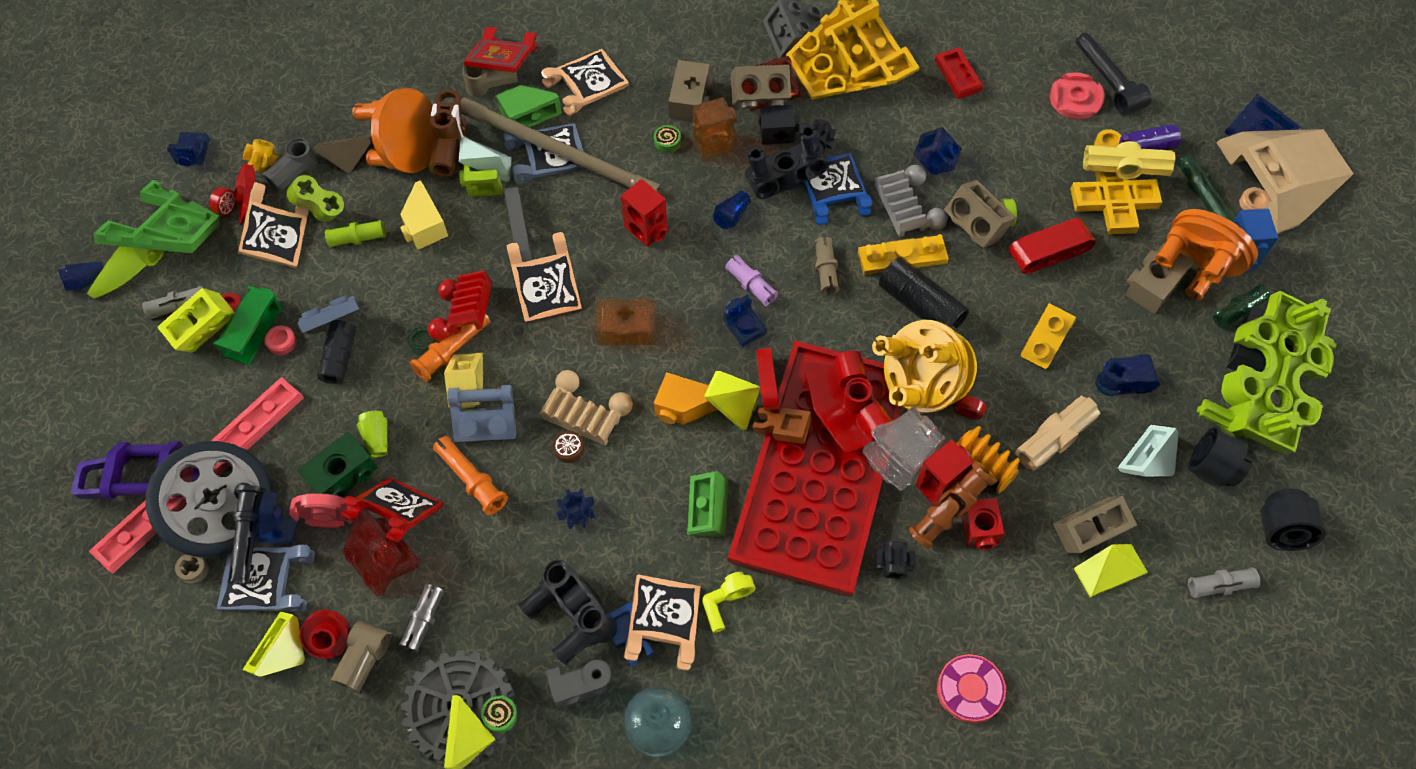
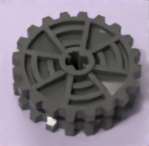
(431, 700)

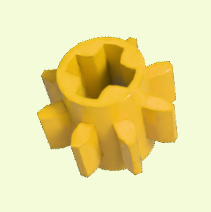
(260, 154)

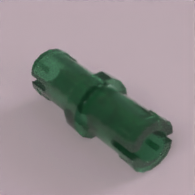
(1240, 306)

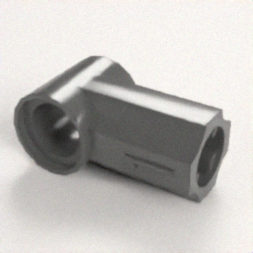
(297, 159)

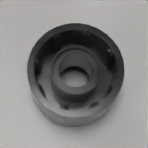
(1221, 457)
(1295, 518)

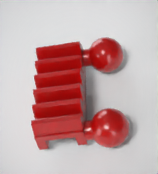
(468, 301)

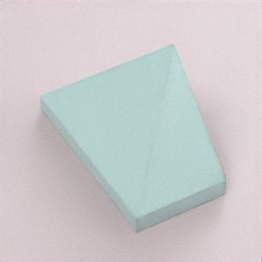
(483, 158)
(1153, 453)

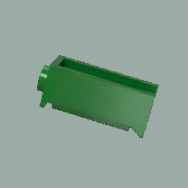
(249, 325)

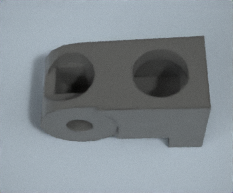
(580, 684)

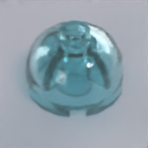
(662, 735)

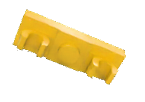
(919, 252)

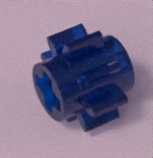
(575, 517)

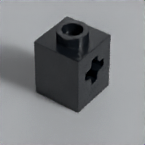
(778, 124)

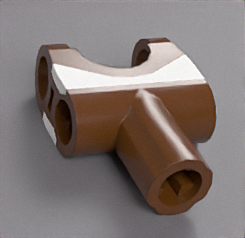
(448, 131)

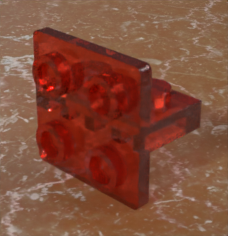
(375, 555)

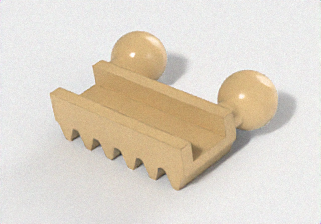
(583, 416)

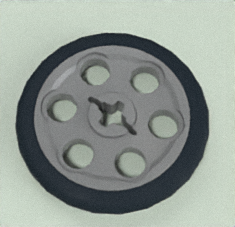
(166, 483)

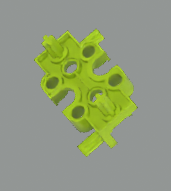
(1250, 391)

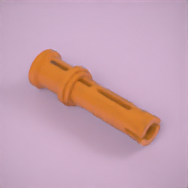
(440, 353)
(477, 484)

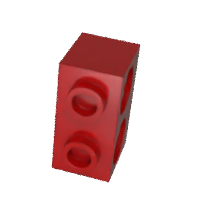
(644, 213)
(942, 470)

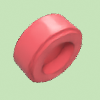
(280, 340)

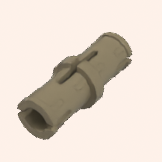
(826, 266)

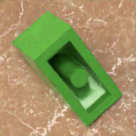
(528, 105)

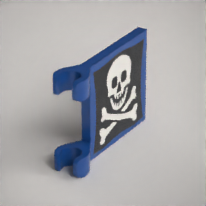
(837, 185)

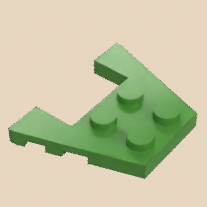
(173, 227)

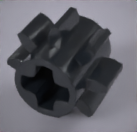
(824, 133)
(895, 560)

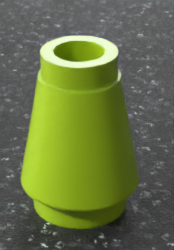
(373, 431)

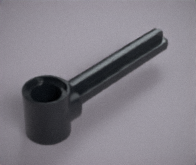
(1128, 95)

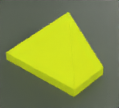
(733, 398)
(1110, 569)
(278, 648)
(465, 735)

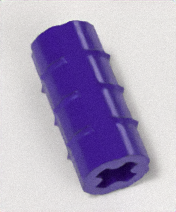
(1155, 138)

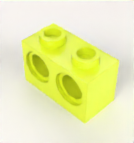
(196, 320)

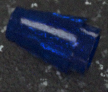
(731, 210)
(80, 275)

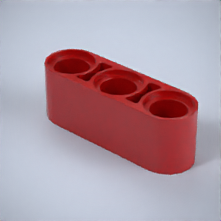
(1052, 245)

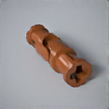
(944, 512)

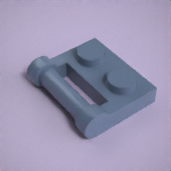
(486, 422)

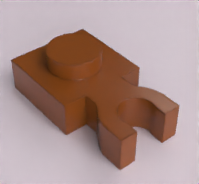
(787, 426)

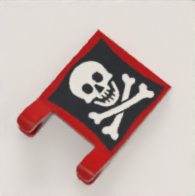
(395, 502)

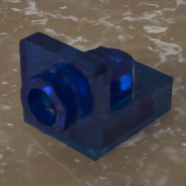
(190, 148)
(743, 321)
(272, 525)

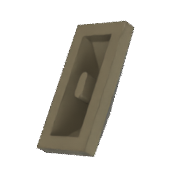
(344, 152)

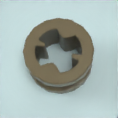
(191, 577)

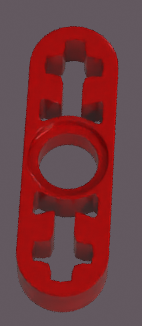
(767, 379)

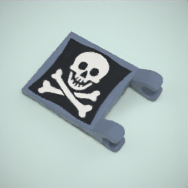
(542, 161)
(267, 582)

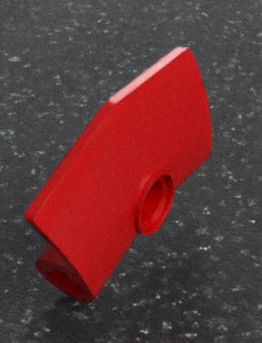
(843, 416)

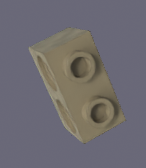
(759, 79)
(983, 209)
(1094, 524)

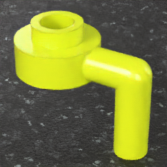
(735, 587)

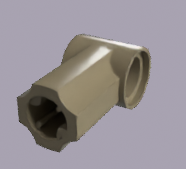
(479, 80)
(364, 646)

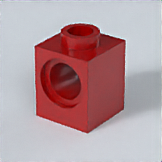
(987, 512)

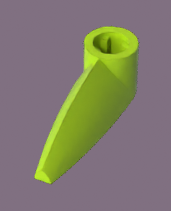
(122, 267)

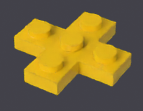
(1117, 200)

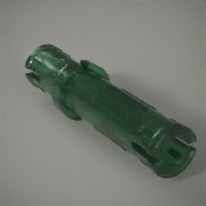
(1203, 187)

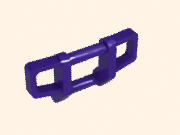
(113, 466)

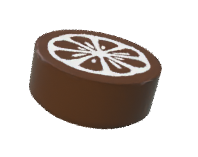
(568, 446)

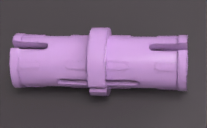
(751, 280)

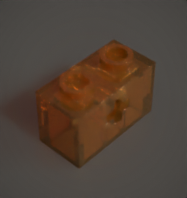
(714, 128)
(614, 330)

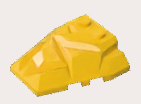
(850, 52)

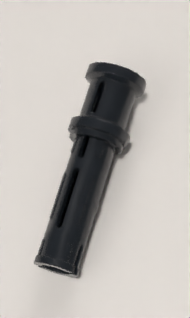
(246, 521)

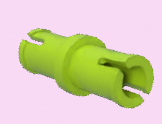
(355, 233)

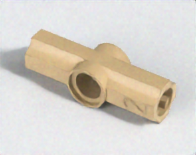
(1057, 433)

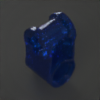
(1128, 376)

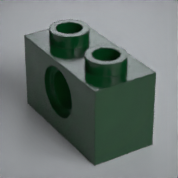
(342, 453)

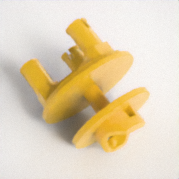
(927, 366)

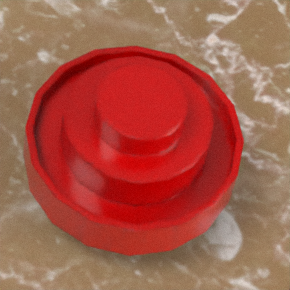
(325, 634)

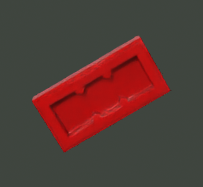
(958, 73)
(244, 185)

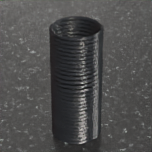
(928, 301)

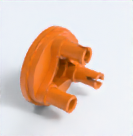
(399, 130)
(1214, 246)

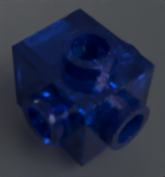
(937, 151)

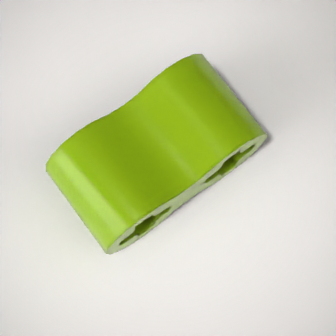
(315, 198)

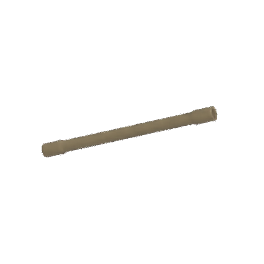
(483, 114)

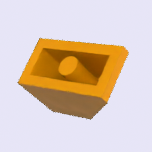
(681, 400)

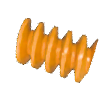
(987, 455)

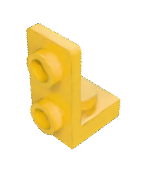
(1048, 336)

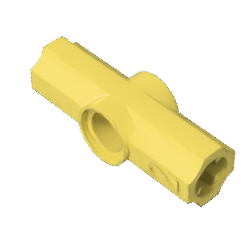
(1128, 160)

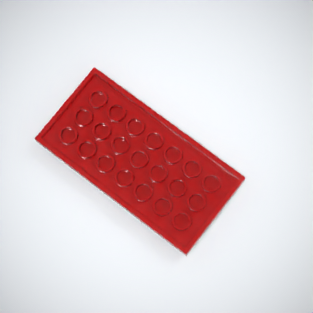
(810, 500)

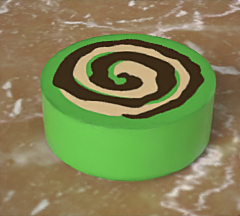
(667, 138)
(499, 714)

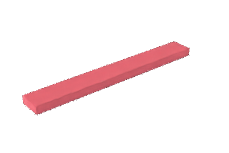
(243, 431)

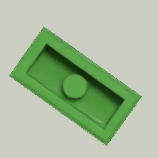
(708, 505)

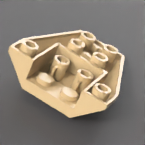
(1294, 168)

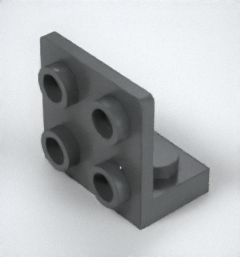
(789, 23)

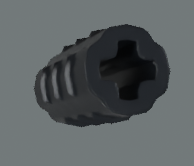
(336, 352)

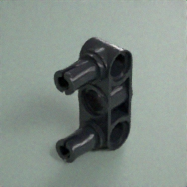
(787, 167)
(578, 602)

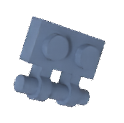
(337, 308)

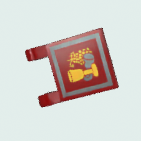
(499, 54)

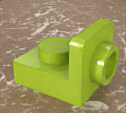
(480, 182)

